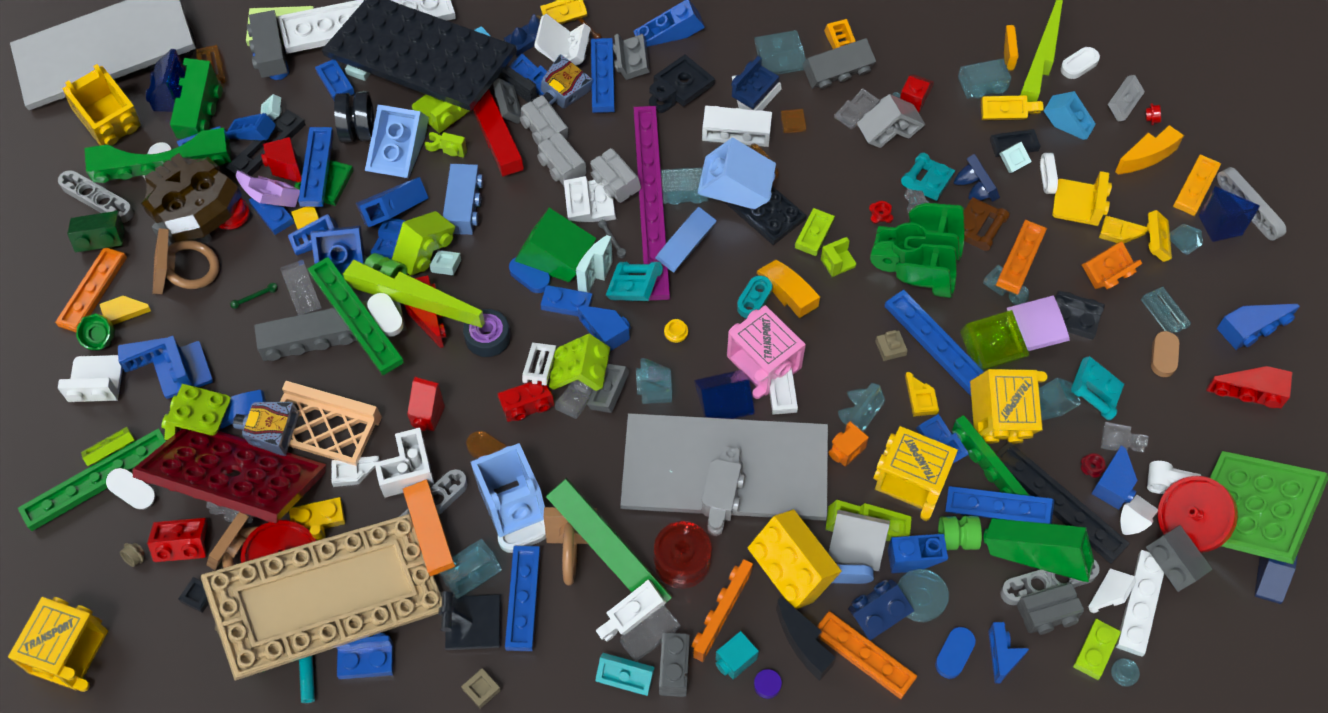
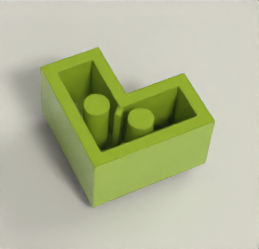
(420, 238)

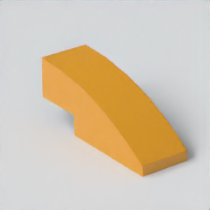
(1150, 151)
(790, 288)

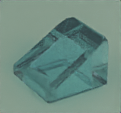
(1186, 238)

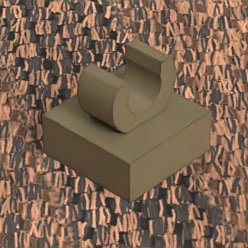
(891, 345)

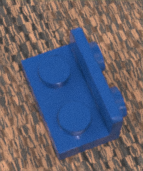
(366, 657)

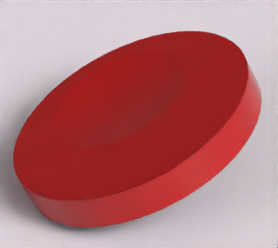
(1202, 509)
(274, 538)

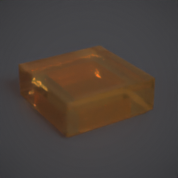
(793, 121)

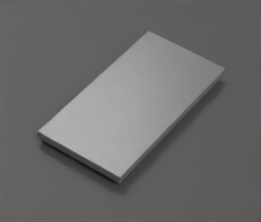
(115, 37)
(779, 459)

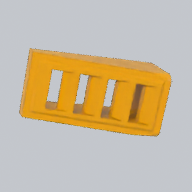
(836, 27)

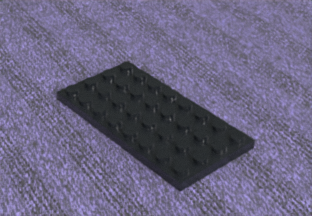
(420, 52)

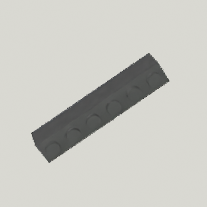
(306, 333)

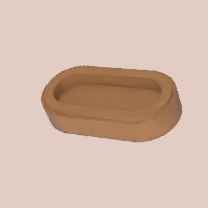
(1165, 354)

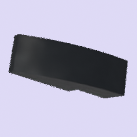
(804, 639)

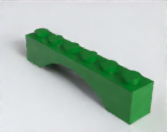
(109, 163)

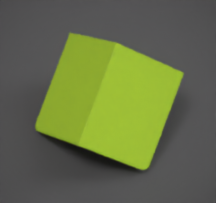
(837, 257)

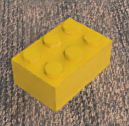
(794, 559)

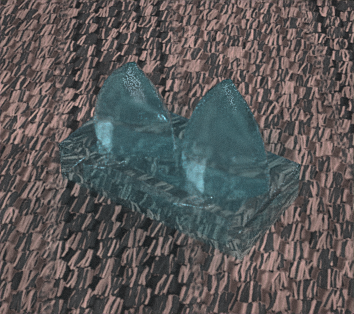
(867, 403)

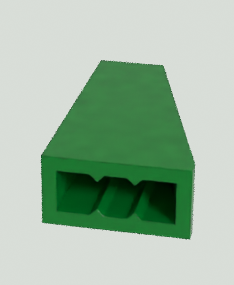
(1042, 546)

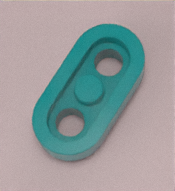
(753, 298)

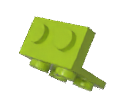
(440, 113)
(580, 360)
(196, 411)

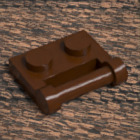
(974, 219)

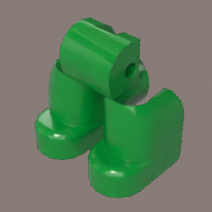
(924, 249)

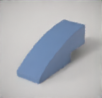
(686, 239)

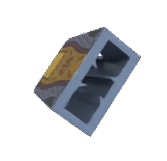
(564, 83)
(268, 425)

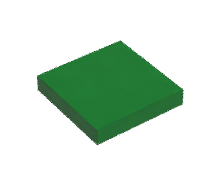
(336, 181)

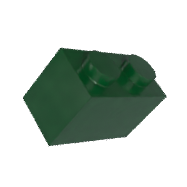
(96, 231)

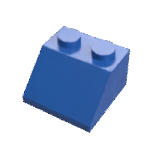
(338, 244)

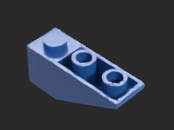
(672, 25)
(391, 202)
(1250, 322)

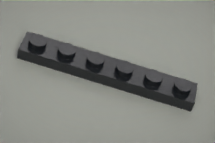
(1066, 506)

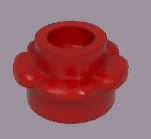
(1153, 114)

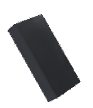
(1005, 140)

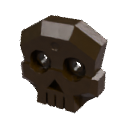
(183, 185)

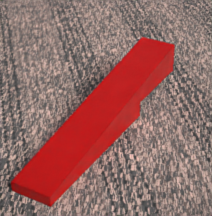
(497, 135)

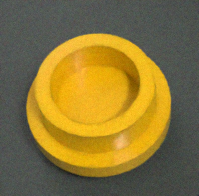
(676, 331)

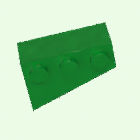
(197, 100)

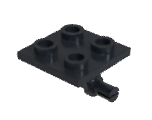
(470, 621)

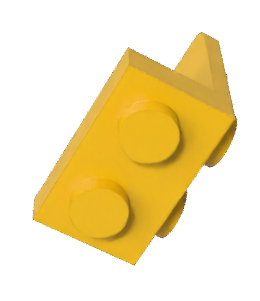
(1082, 201)

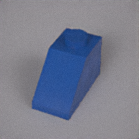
(605, 325)
(1117, 481)

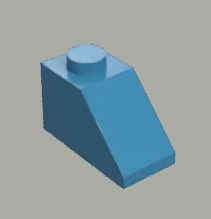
(1070, 115)

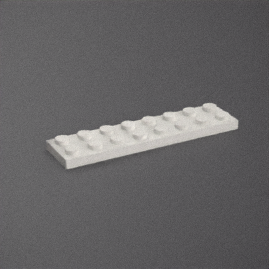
(317, 26)

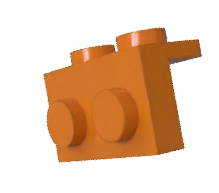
(1110, 265)

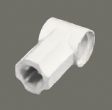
(1163, 475)

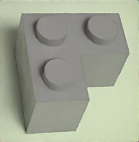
(890, 118)

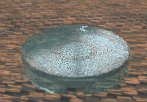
(925, 593)

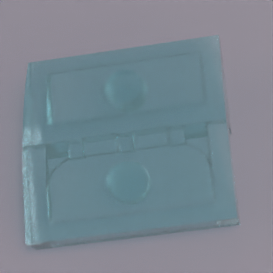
(781, 52)

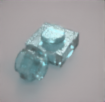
(991, 280)

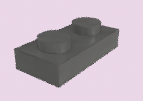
(507, 100)
(606, 398)

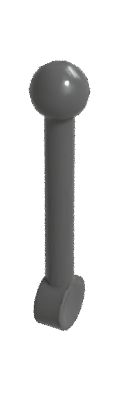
(621, 253)

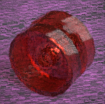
(682, 554)

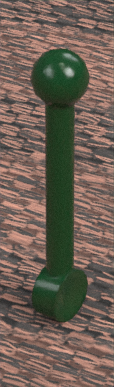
(272, 287)

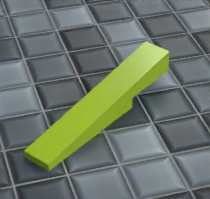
(1044, 56)
(412, 293)

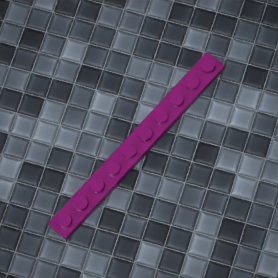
(650, 194)

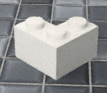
(406, 469)

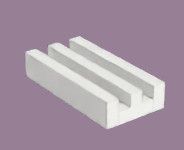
(536, 376)

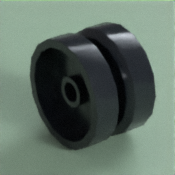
(354, 116)

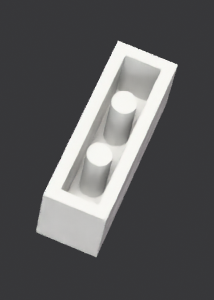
(742, 124)

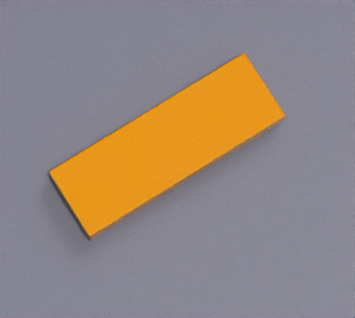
(1197, 185)

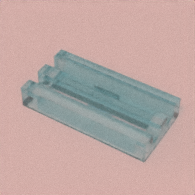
(1162, 313)

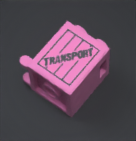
(764, 349)

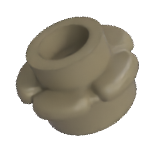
(132, 554)

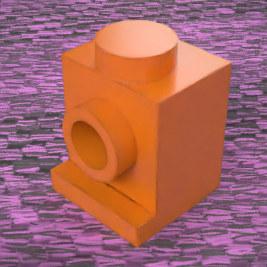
(848, 444)

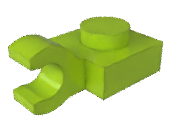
(449, 143)

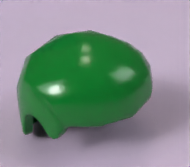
(95, 332)

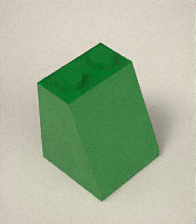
(555, 246)

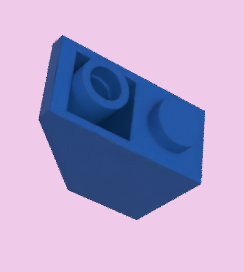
(916, 552)

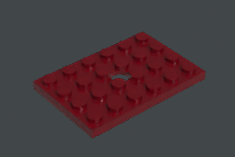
(198, 465)

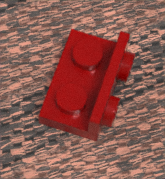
(525, 400)
(178, 540)

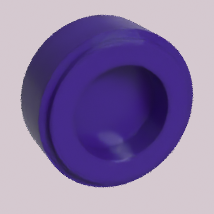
(767, 684)

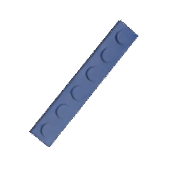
(934, 339)

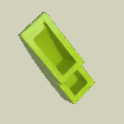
(899, 523)

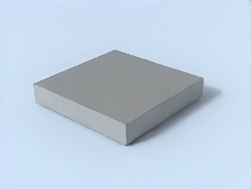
(858, 539)

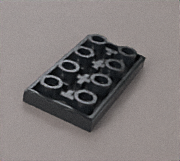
(772, 219)

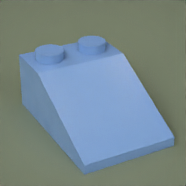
(396, 141)

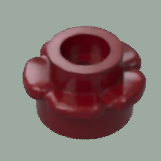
(1096, 460)

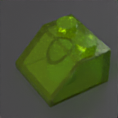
(994, 340)

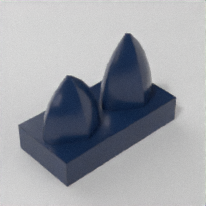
(524, 37)
(972, 172)

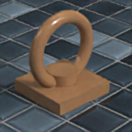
(165, 262)
(561, 531)
(230, 543)

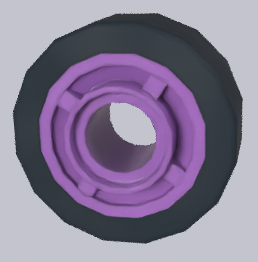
(488, 344)

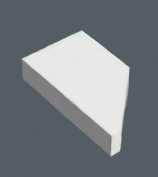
(347, 474)
(1113, 590)

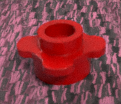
(883, 207)

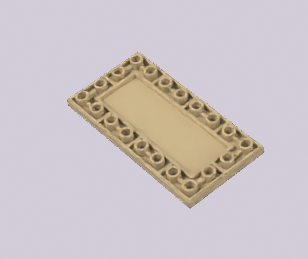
(320, 595)

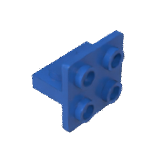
(181, 366)

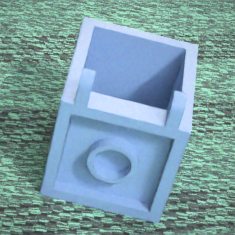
(514, 507)

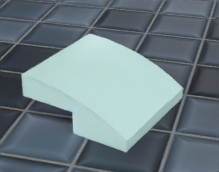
(594, 264)

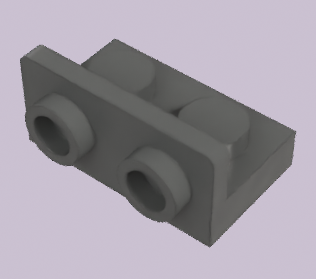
(631, 56)

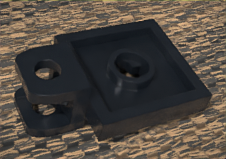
(670, 89)

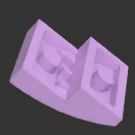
(1040, 323)

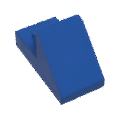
(1003, 659)

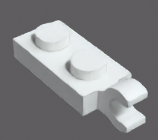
(631, 611)

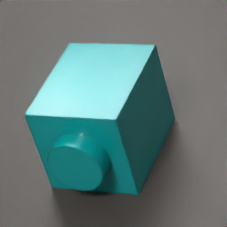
(736, 656)

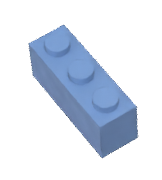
(463, 197)

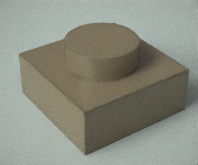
(481, 688)

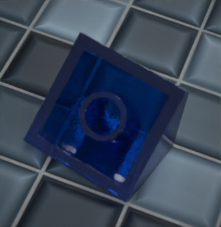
(1226, 214)
(725, 395)

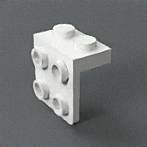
(555, 39)
(92, 379)

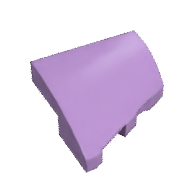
(268, 190)

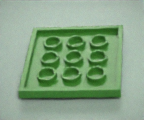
(1271, 502)

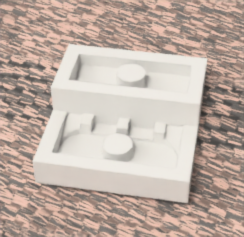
(588, 201)

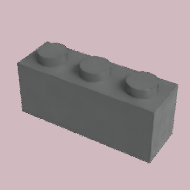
(266, 44)
(839, 64)

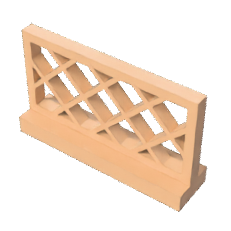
(334, 406)

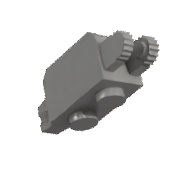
(721, 488)

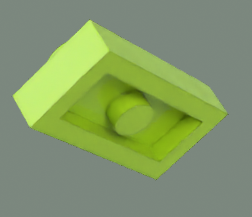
(814, 232)
(107, 446)
(1097, 649)

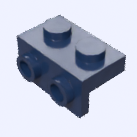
(753, 83)
(880, 608)

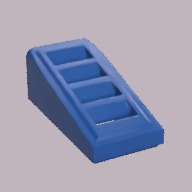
(253, 127)
(322, 223)
(139, 354)

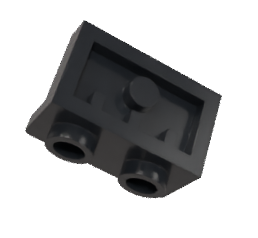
(1079, 314)

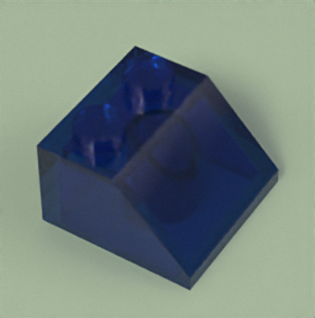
(165, 82)

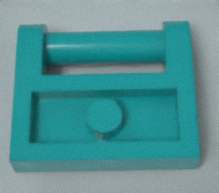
(935, 179)
(633, 286)
(1102, 383)

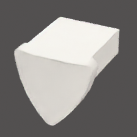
(1137, 516)

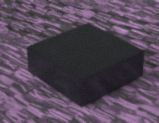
(194, 595)

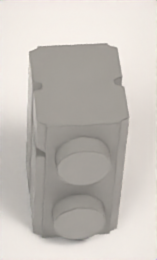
(542, 120)
(561, 158)
(615, 175)

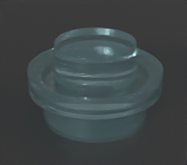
(1125, 672)

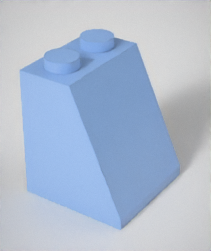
(737, 175)

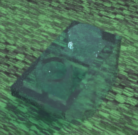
(653, 382)
(1057, 398)

